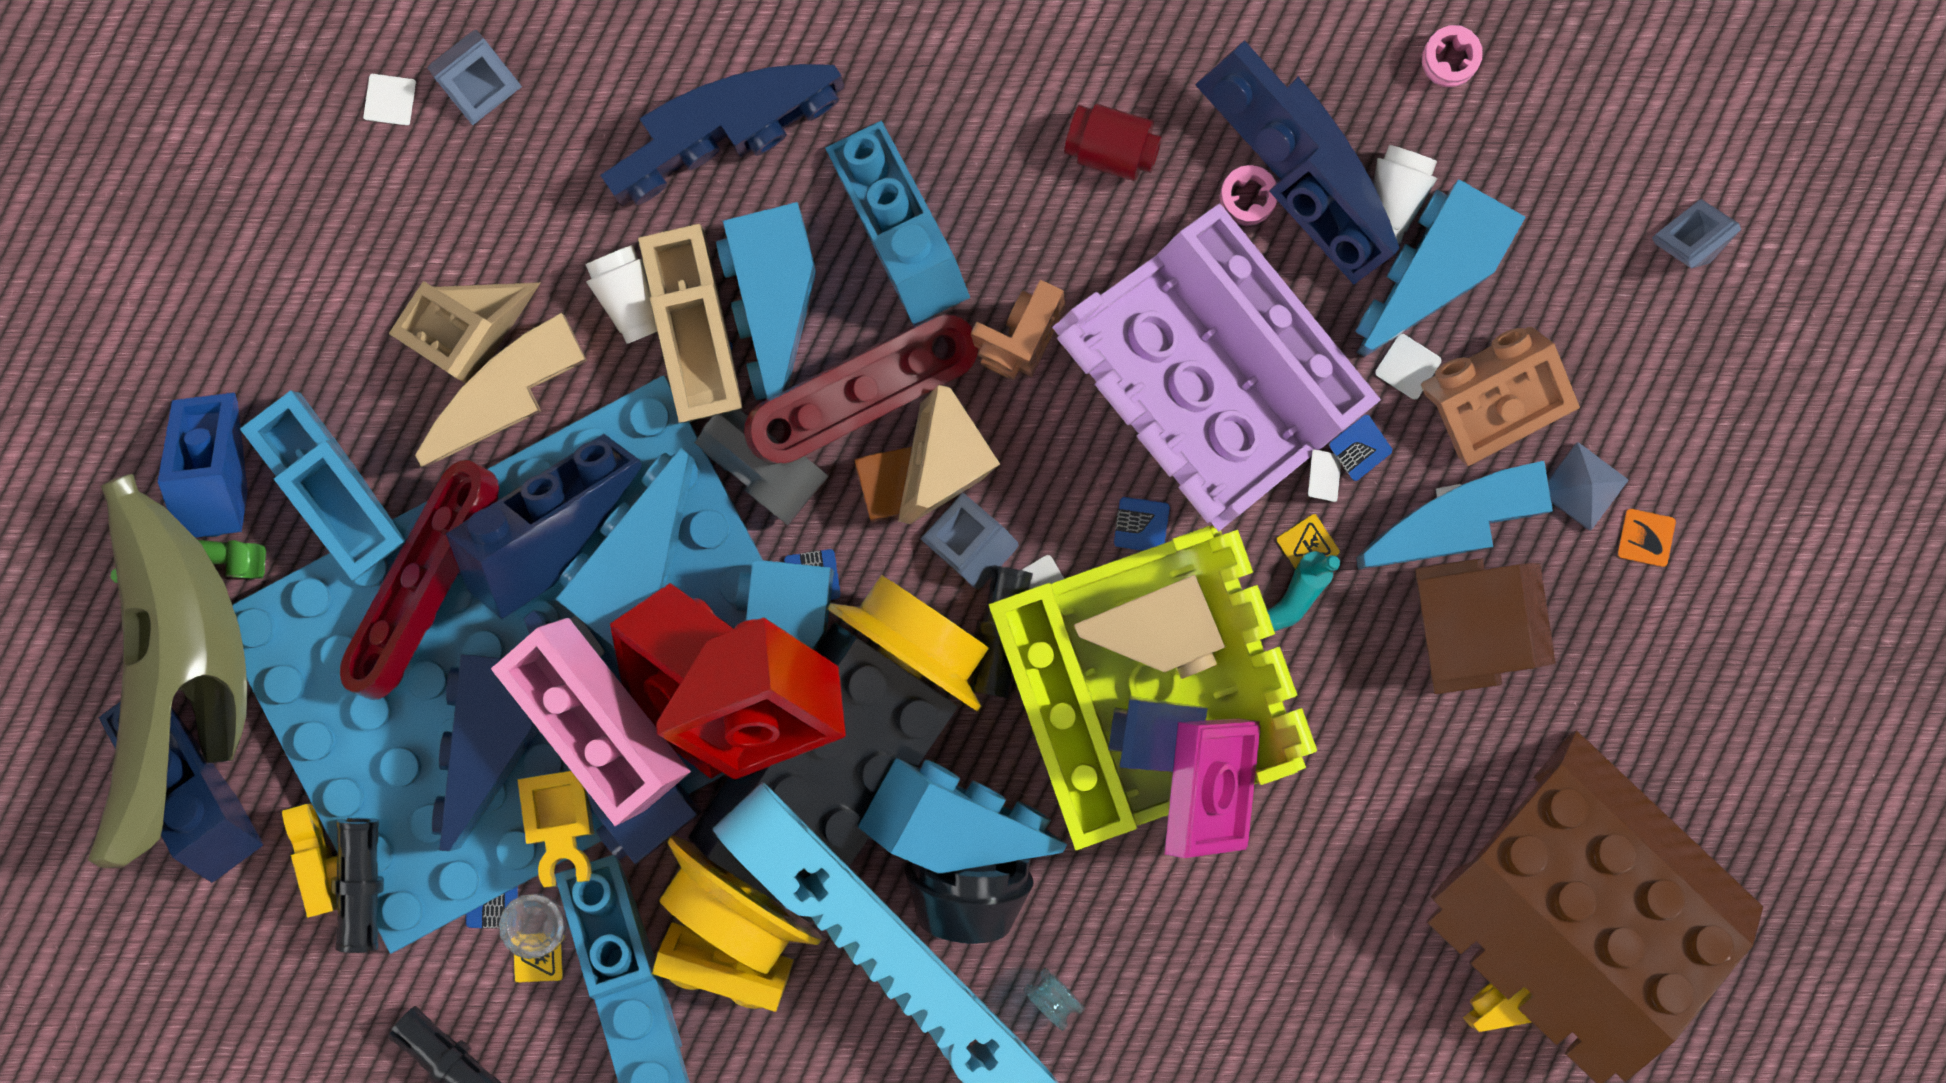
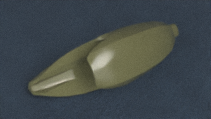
(174, 638)

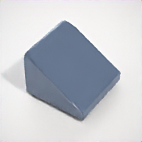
(474, 76)
(970, 541)

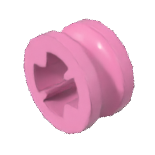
(1462, 40)
(1240, 178)

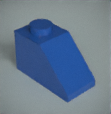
(205, 465)

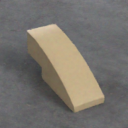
(690, 323)
(502, 390)

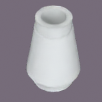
(1403, 184)
(624, 292)

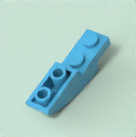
(619, 975)

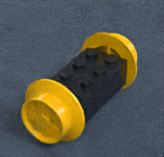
(832, 786)

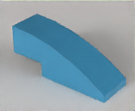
(323, 484)
(1461, 517)

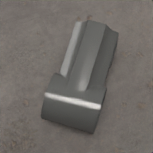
(777, 486)

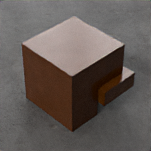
(1483, 622)

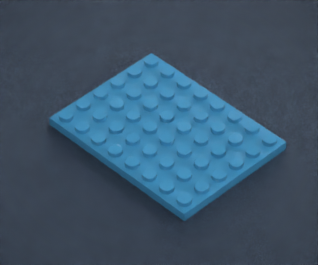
(384, 752)

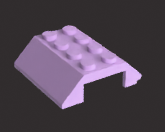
(1216, 367)

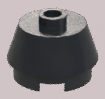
(969, 903)

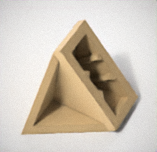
(461, 324)

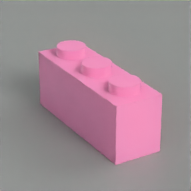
(590, 720)

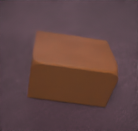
(883, 482)

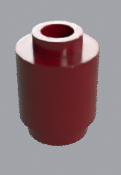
(1112, 141)

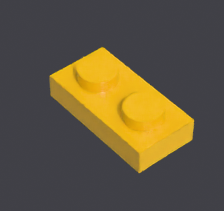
(697, 964)

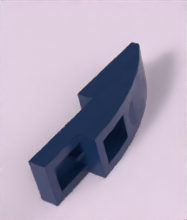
(743, 107)
(1316, 166)

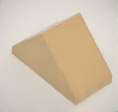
(944, 457)

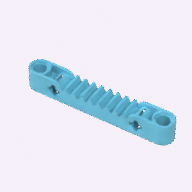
(778, 845)

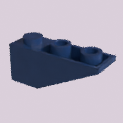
(538, 529)
(1149, 732)
(481, 749)
(202, 814)

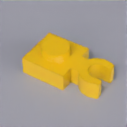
(556, 813)
(312, 859)

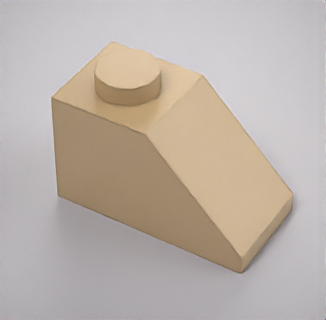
(1160, 629)

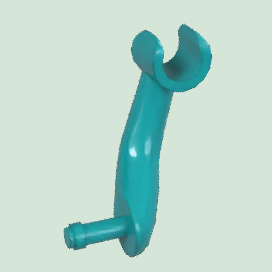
(1307, 583)

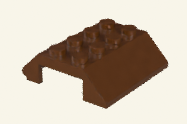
(1598, 915)

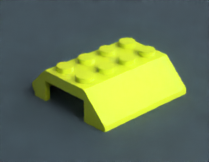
(1076, 684)

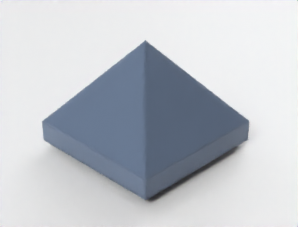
(1697, 234)
(1584, 486)

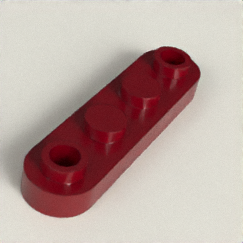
(860, 389)
(415, 584)

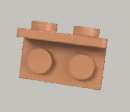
(1030, 331)
(1501, 393)

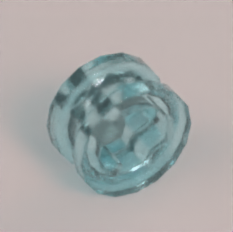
(1054, 999)

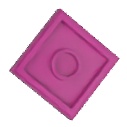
(1212, 787)

